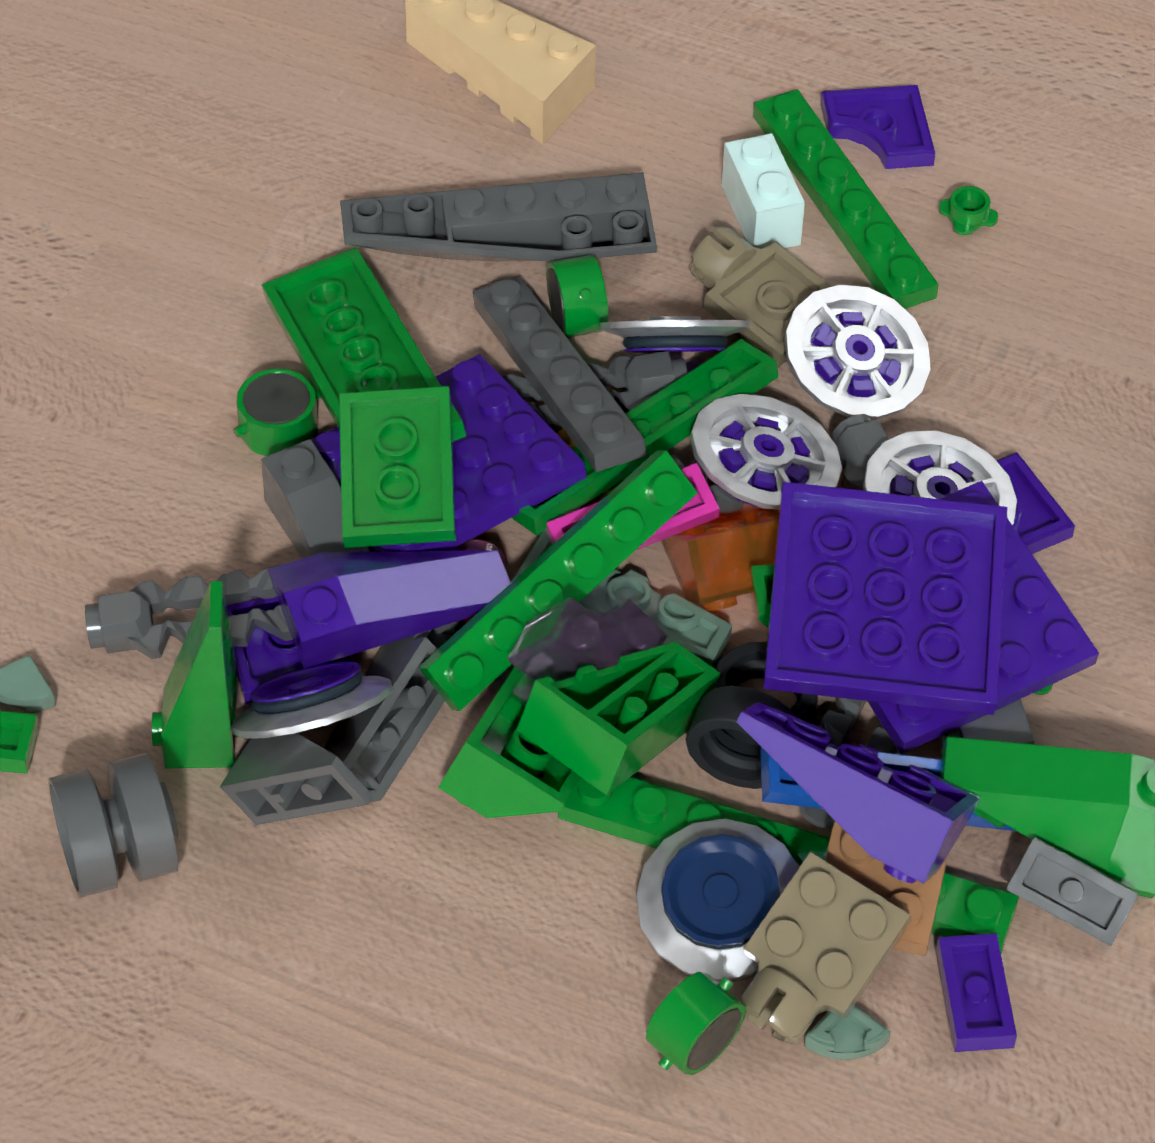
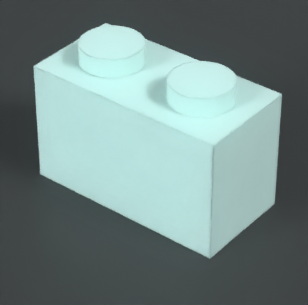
(762, 192)

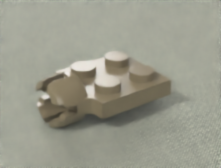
(753, 287)
(818, 949)

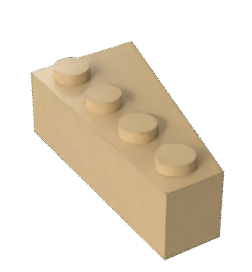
(507, 55)

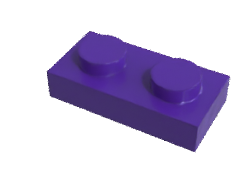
(976, 992)

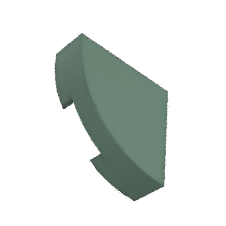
(25, 686)
(847, 1038)

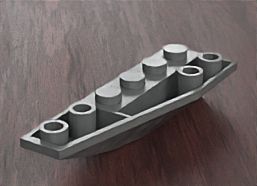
(509, 221)

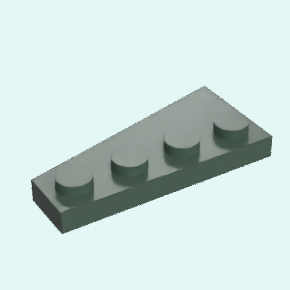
(680, 619)

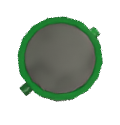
(577, 295)
(276, 411)
(695, 1023)

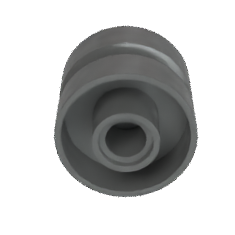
(130, 820)

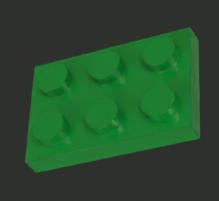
(397, 467)

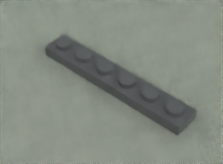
(559, 374)

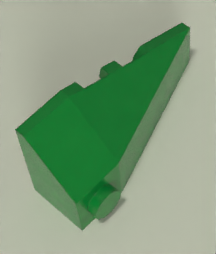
(200, 692)
(502, 769)
(1072, 798)

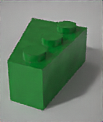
(618, 716)

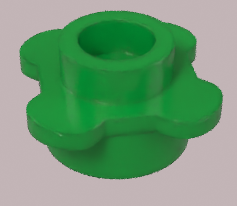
(968, 210)

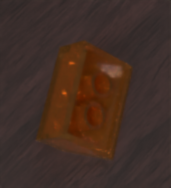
(718, 556)

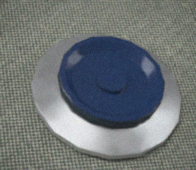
(709, 895)

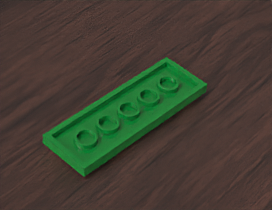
(348, 332)

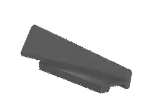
(384, 736)

